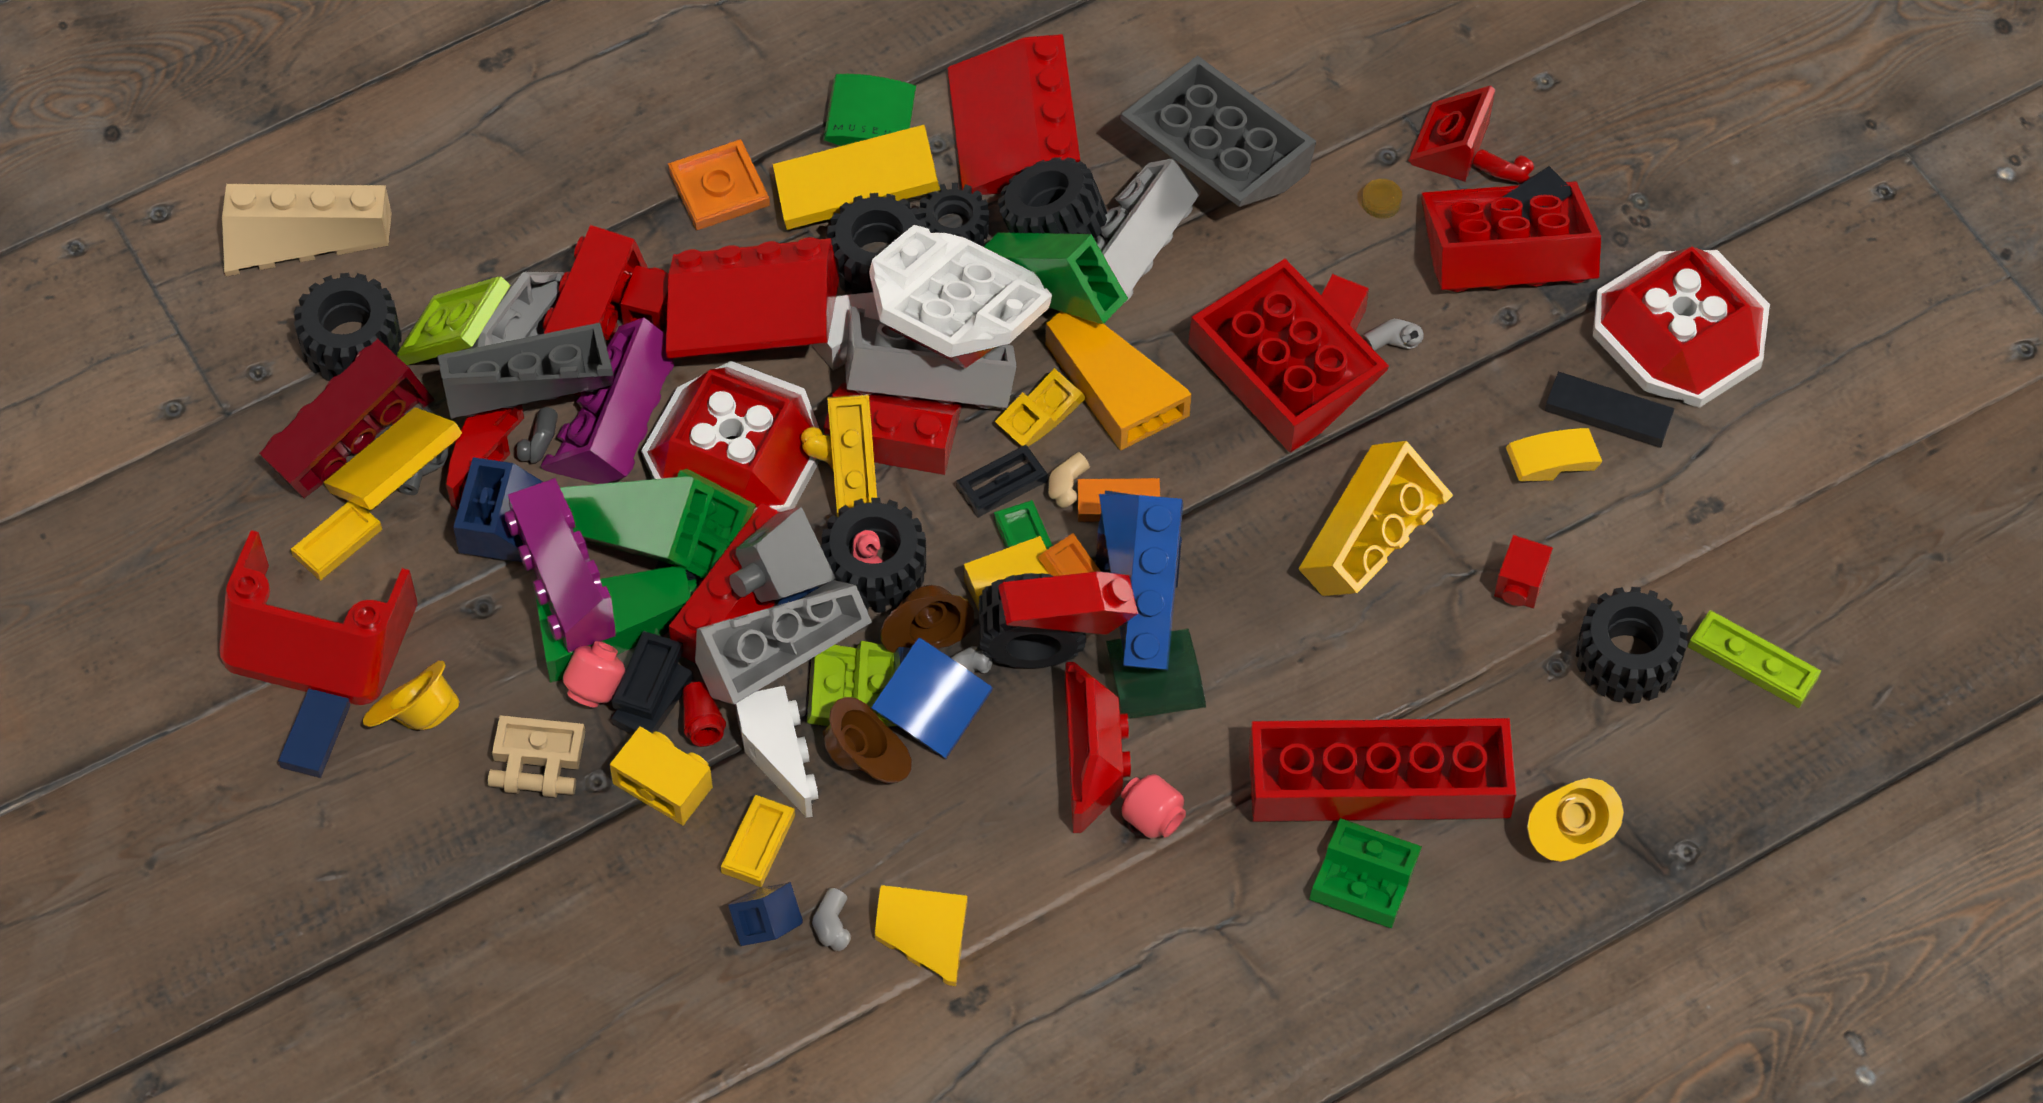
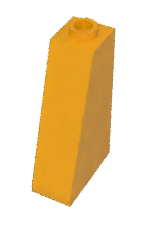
(1119, 382)

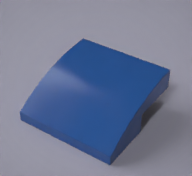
(932, 698)

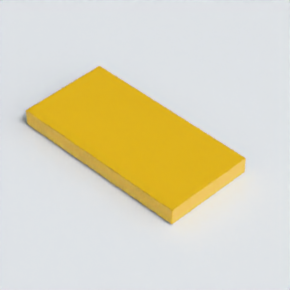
(821, 182)

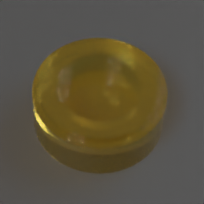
(1382, 198)

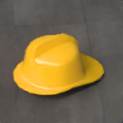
(418, 703)
(1575, 819)

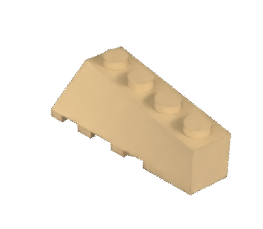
(300, 221)

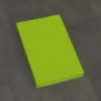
(453, 320)

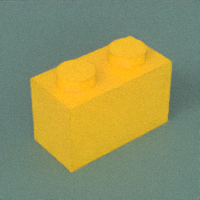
(662, 774)

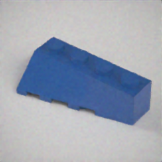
(1145, 544)

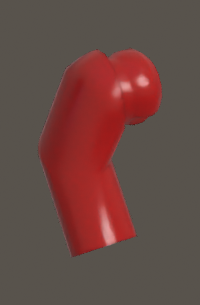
(1502, 169)

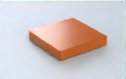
(718, 184)

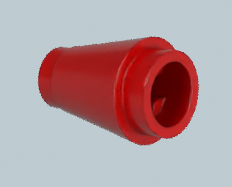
(701, 716)

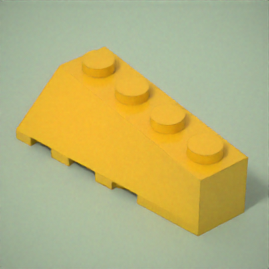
(1373, 518)

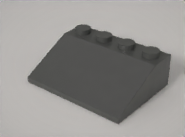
(1222, 134)

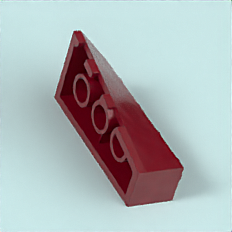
(344, 418)

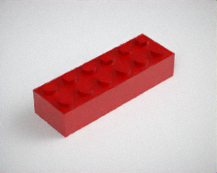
(1381, 769)

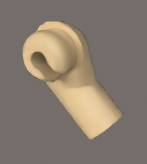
(1062, 480)

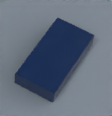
(314, 733)

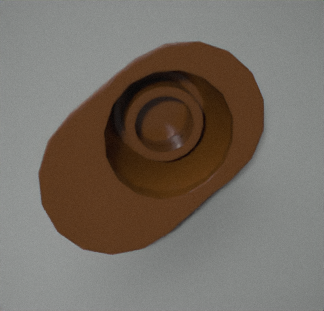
(928, 614)
(864, 743)

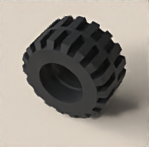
(1053, 199)
(865, 223)
(338, 303)
(880, 582)
(1635, 616)
(1022, 645)

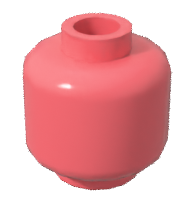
(593, 674)
(1153, 806)

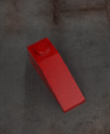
(1070, 602)

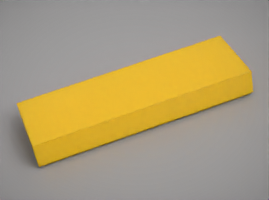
(852, 449)

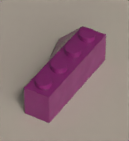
(615, 418)
(562, 565)

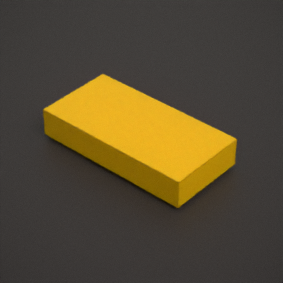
(336, 539)
(758, 841)

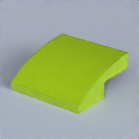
(848, 673)

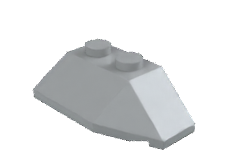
(522, 308)

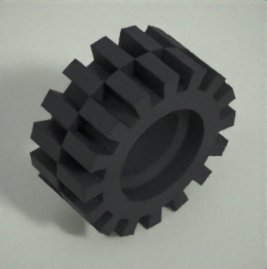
(957, 202)

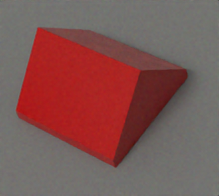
(1454, 133)

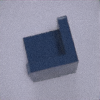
(765, 914)

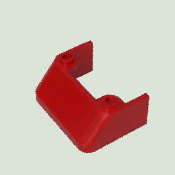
(308, 650)

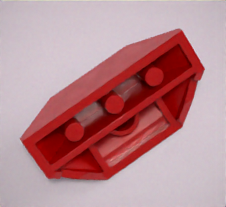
(1093, 746)

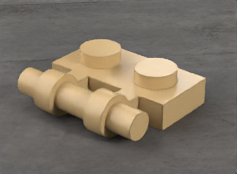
(536, 743)

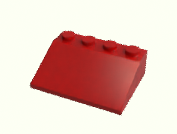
(1012, 111)
(1500, 247)
(751, 297)
(1285, 353)

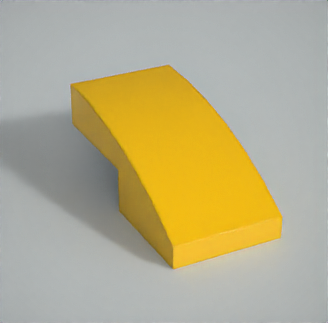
(1040, 411)
(1549, 453)

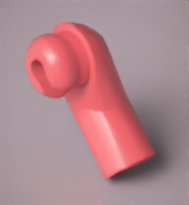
(866, 546)

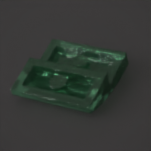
(1158, 691)

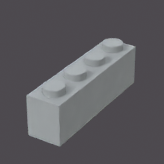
(1145, 220)
(894, 365)
(764, 645)

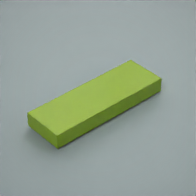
(1754, 659)

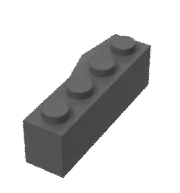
(525, 370)

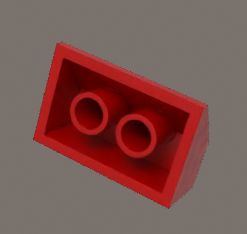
(909, 431)

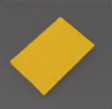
(393, 458)

